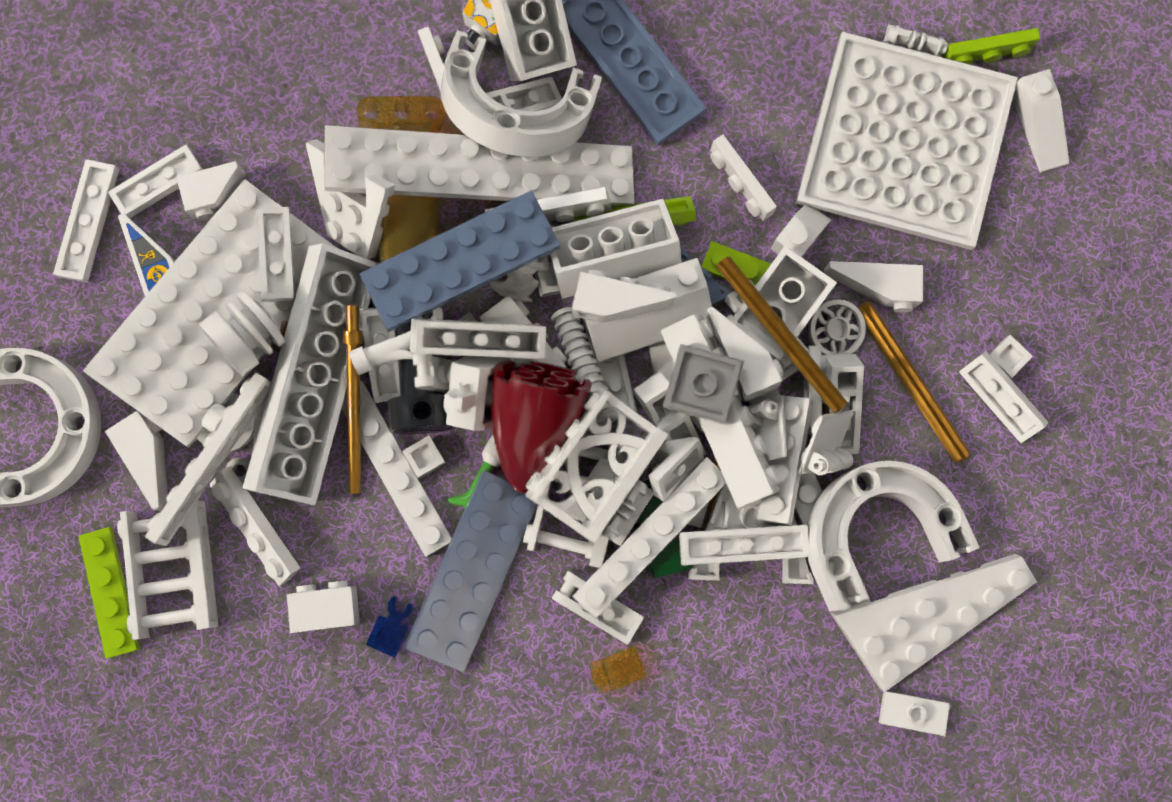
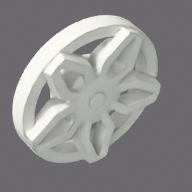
(837, 327)

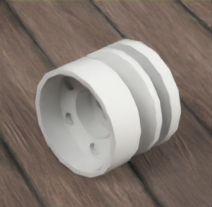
(242, 332)

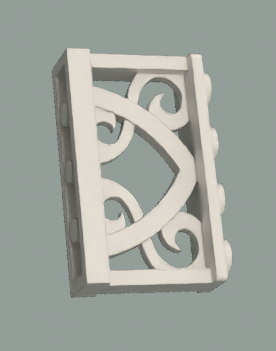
(639, 454)

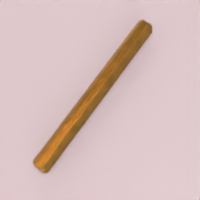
(781, 334)
(913, 383)

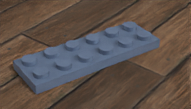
(634, 66)
(460, 261)
(471, 573)

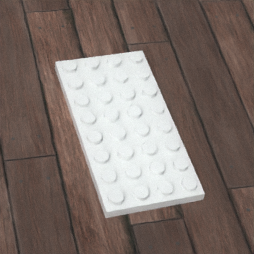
(160, 354)

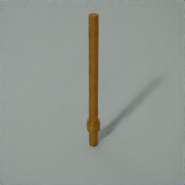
(353, 337)

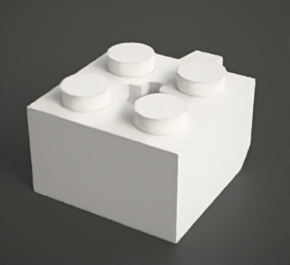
(470, 392)

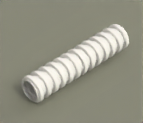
(580, 356)

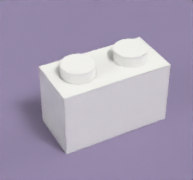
(323, 609)

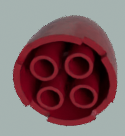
(531, 415)

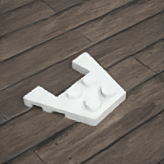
(348, 215)
(727, 516)

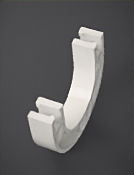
(506, 128)
(72, 447)
(891, 479)

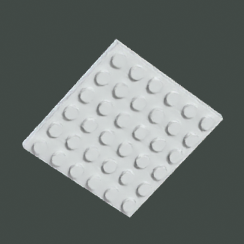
(907, 140)

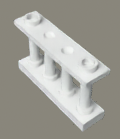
(592, 551)
(199, 581)

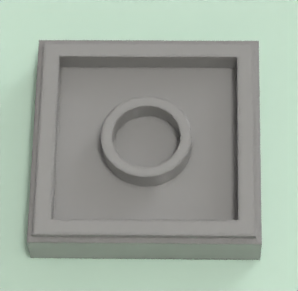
(703, 384)

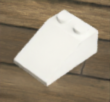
(793, 292)

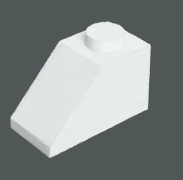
(209, 189)
(801, 231)

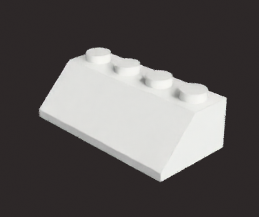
(616, 243)
(643, 329)

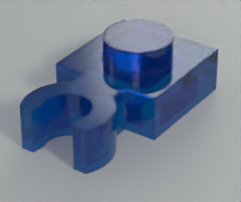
(388, 631)

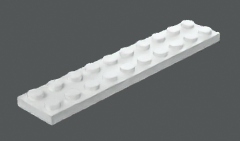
(464, 169)

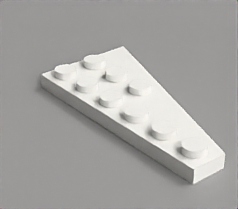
(922, 620)

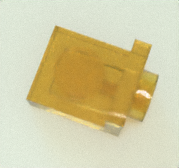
(617, 670)

